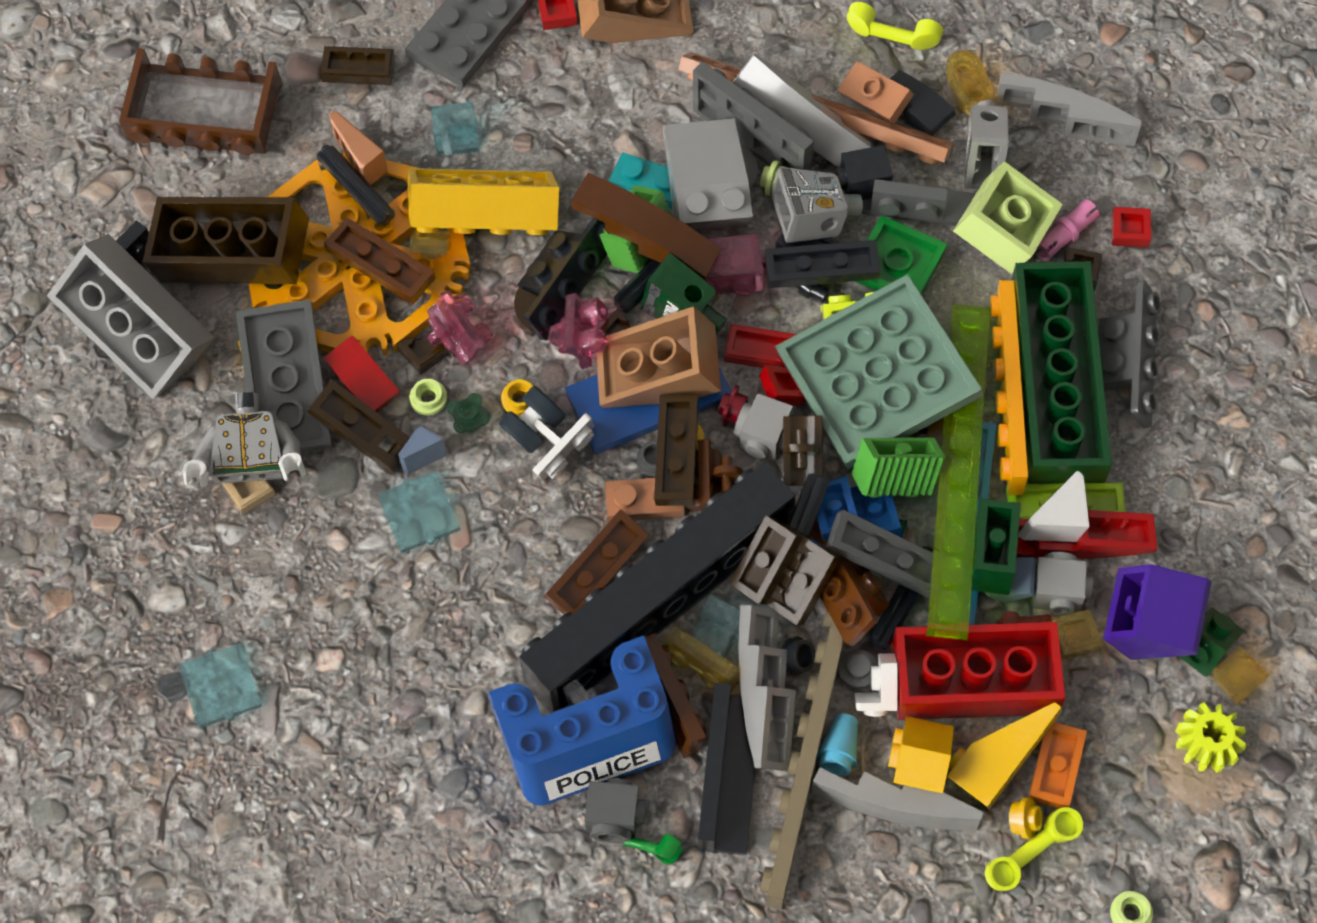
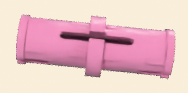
(1067, 229)

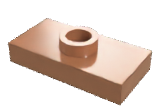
(875, 92)

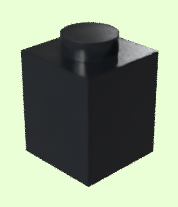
(861, 168)

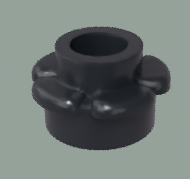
(799, 655)

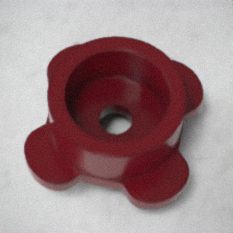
(731, 406)

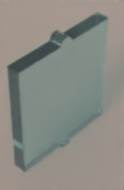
(418, 512)
(219, 685)

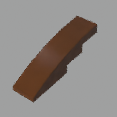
(644, 225)

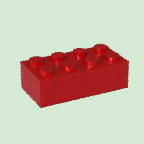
(990, 674)

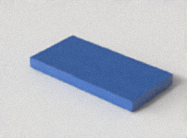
(623, 424)

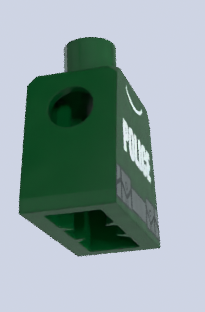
(678, 288)

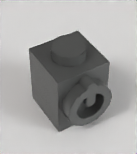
(613, 810)

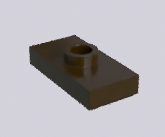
(357, 65)

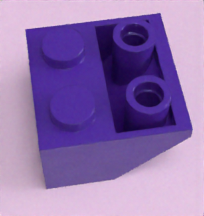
(1156, 612)

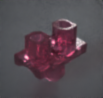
(455, 329)
(577, 332)

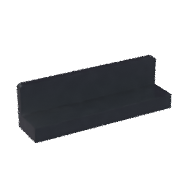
(727, 778)

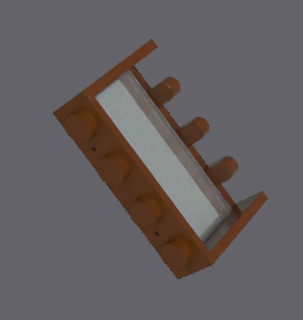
(199, 105)

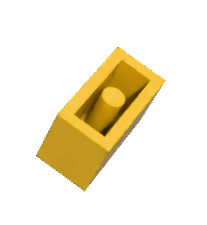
(921, 754)

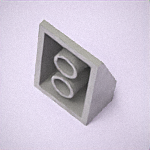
(707, 174)

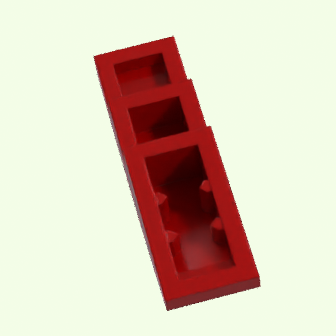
(1107, 536)

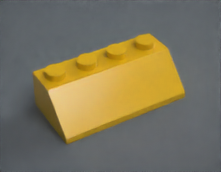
(482, 200)

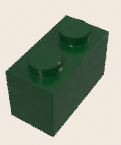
(995, 546)

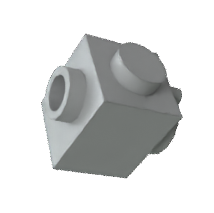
(762, 426)
(1061, 583)

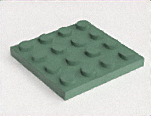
(879, 369)

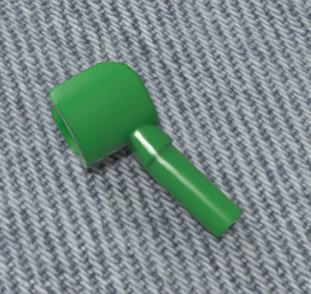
(666, 851)

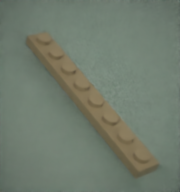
(802, 766)

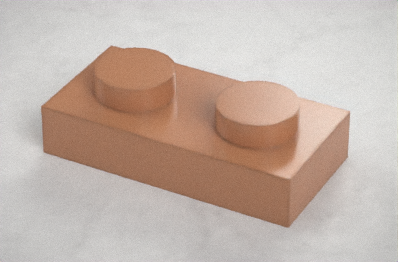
(637, 500)

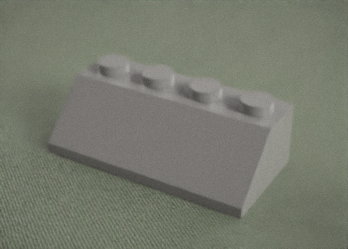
(130, 315)

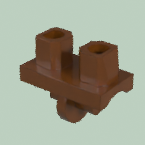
(714, 474)

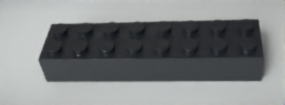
(655, 589)

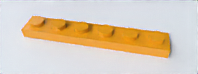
(1009, 400)

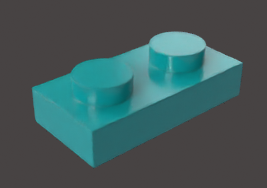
(641, 172)

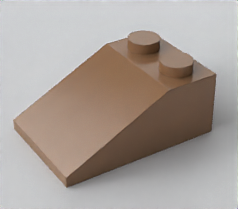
(634, 19)
(659, 358)

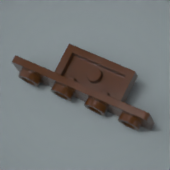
(851, 596)

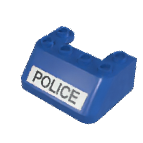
(591, 739)

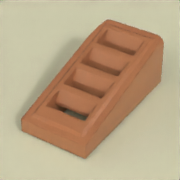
(359, 149)

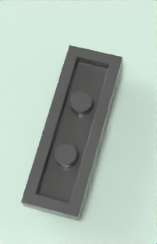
(881, 552)

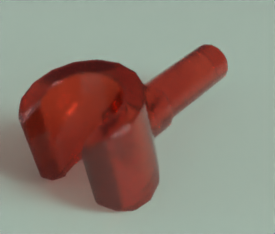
(1013, 617)

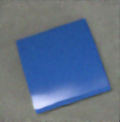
(874, 510)

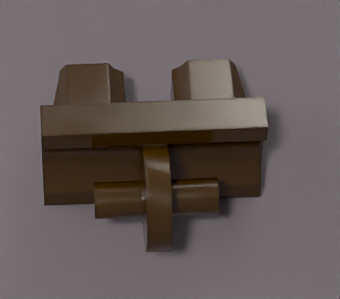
(802, 448)

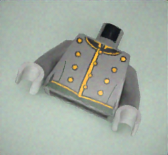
(246, 447)

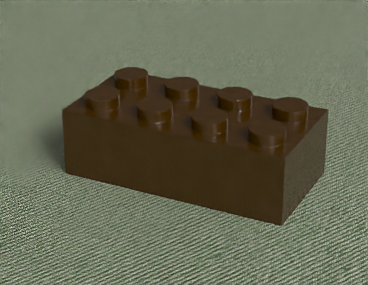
(226, 240)

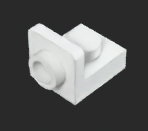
(885, 681)

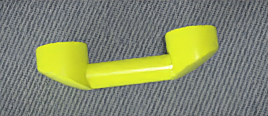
(926, 34)
(1059, 827)

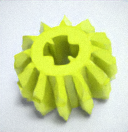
(1217, 727)

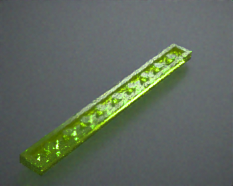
(959, 486)

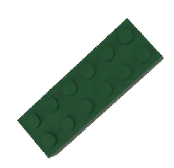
(1061, 373)

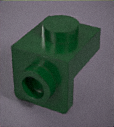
(1216, 640)

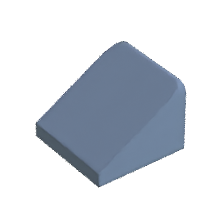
(421, 450)
(1023, 582)

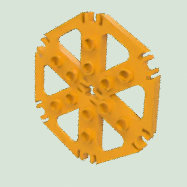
(363, 295)

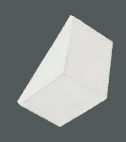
(1062, 516)

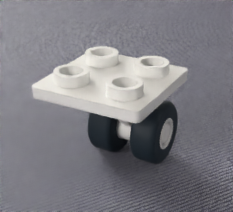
(542, 411)

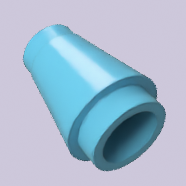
(840, 746)

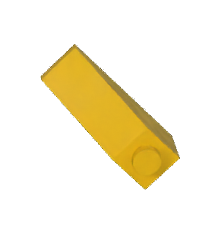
(995, 759)

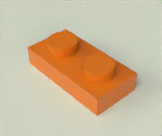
(1057, 766)

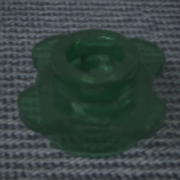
(472, 422)

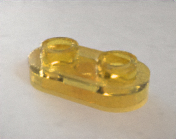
(971, 85)

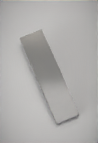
(799, 109)
(1079, 112)
(765, 701)
(897, 805)

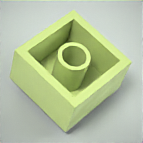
(1008, 217)

